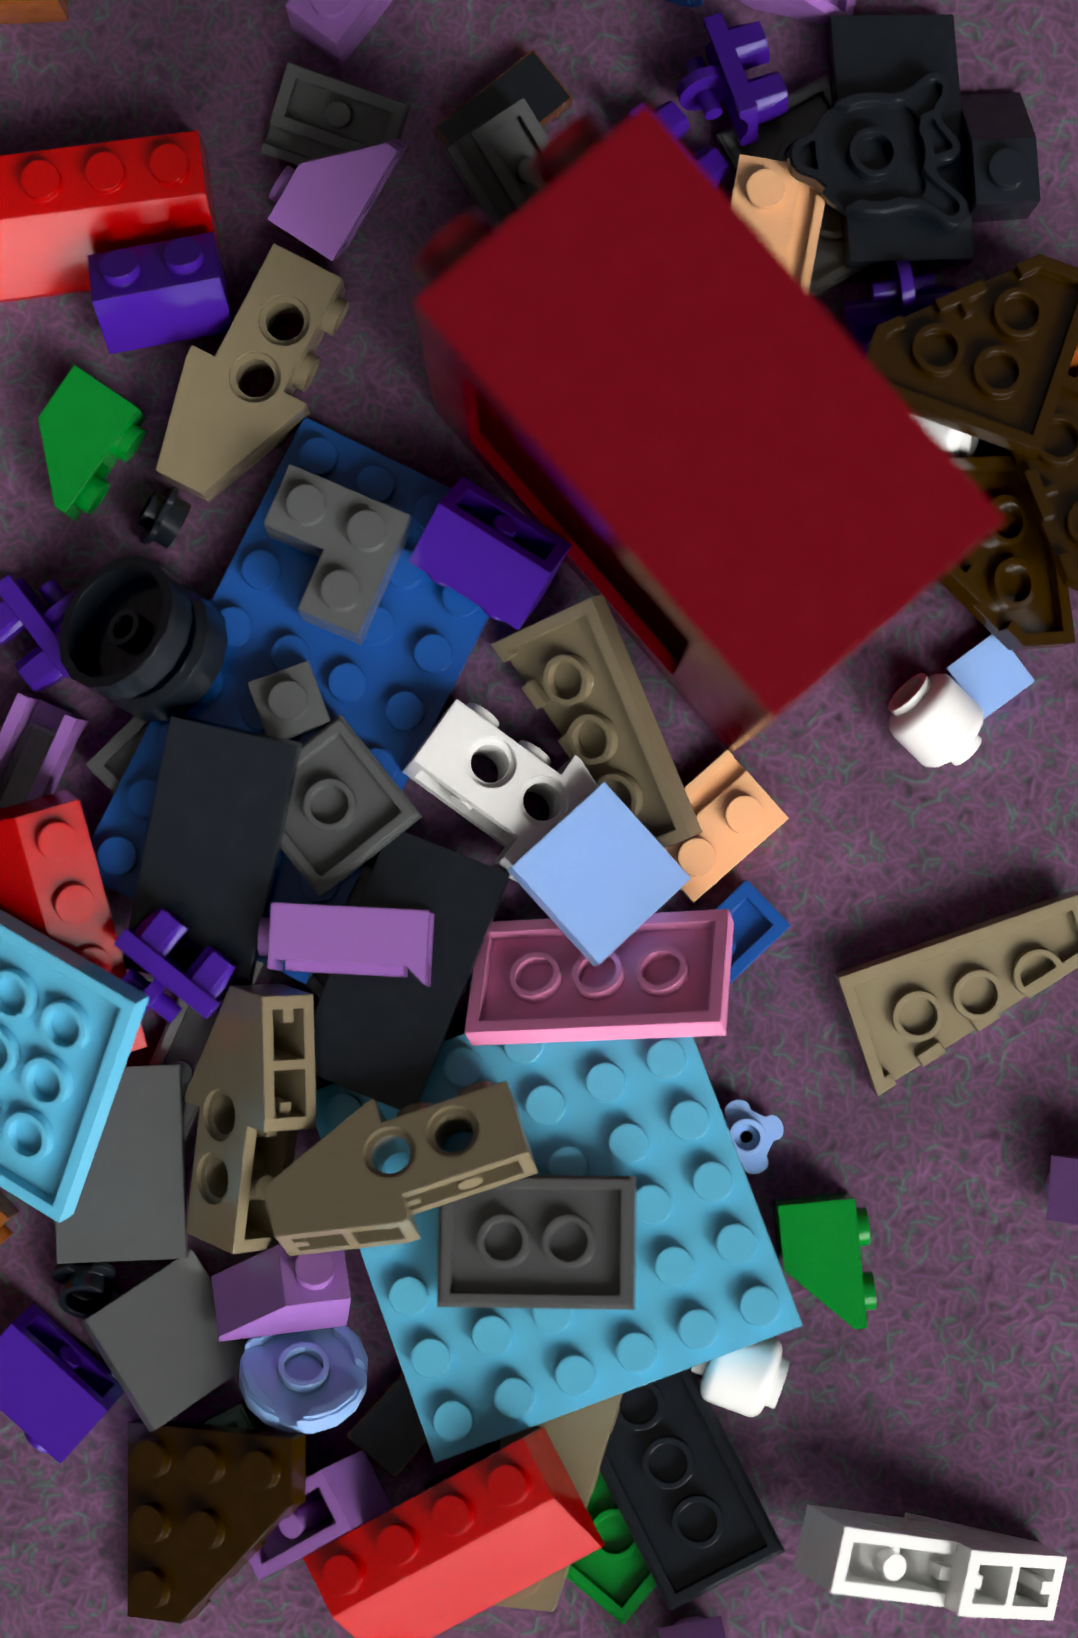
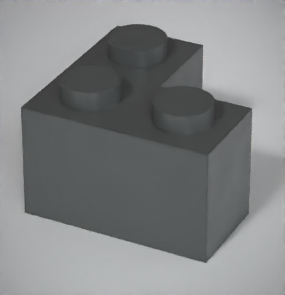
(355, 547)

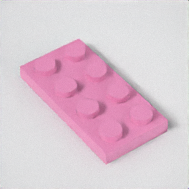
(656, 984)

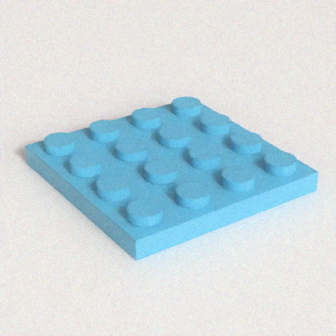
(60, 1064)

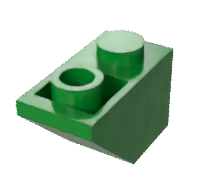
(83, 437)
(821, 1250)

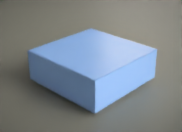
(990, 674)

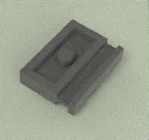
(328, 116)
(495, 160)

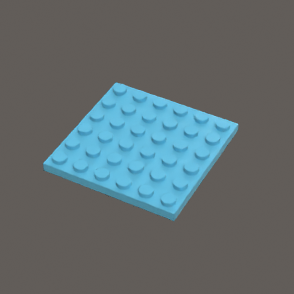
(701, 1243)

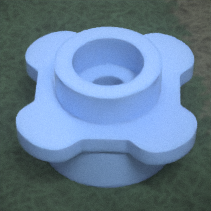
(763, 1129)

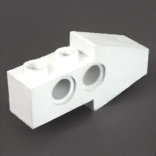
(496, 808)
(929, 1563)

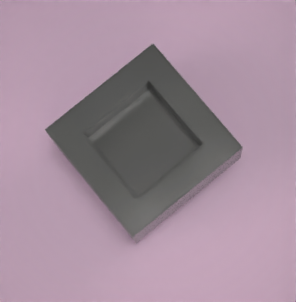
(289, 702)

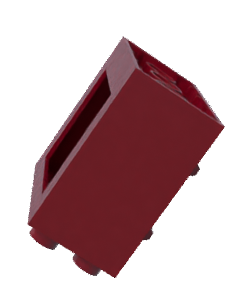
(687, 422)

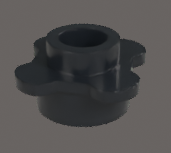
(163, 517)
(85, 1287)

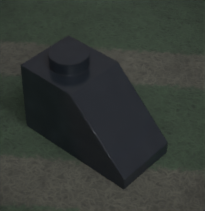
(1000, 157)

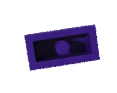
(160, 292)
(489, 553)
(52, 1384)

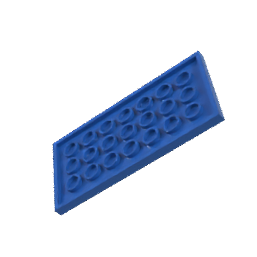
(384, 688)

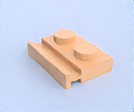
(780, 211)
(733, 822)

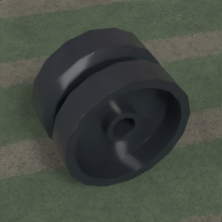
(143, 639)

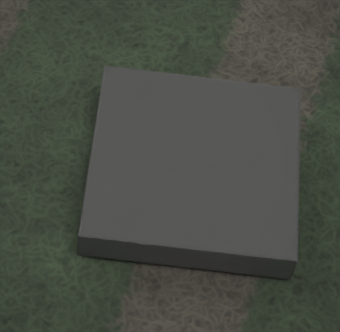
(341, 807)
(165, 1341)

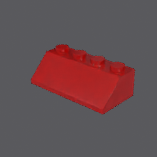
(93, 202)
(55, 882)
(457, 1546)

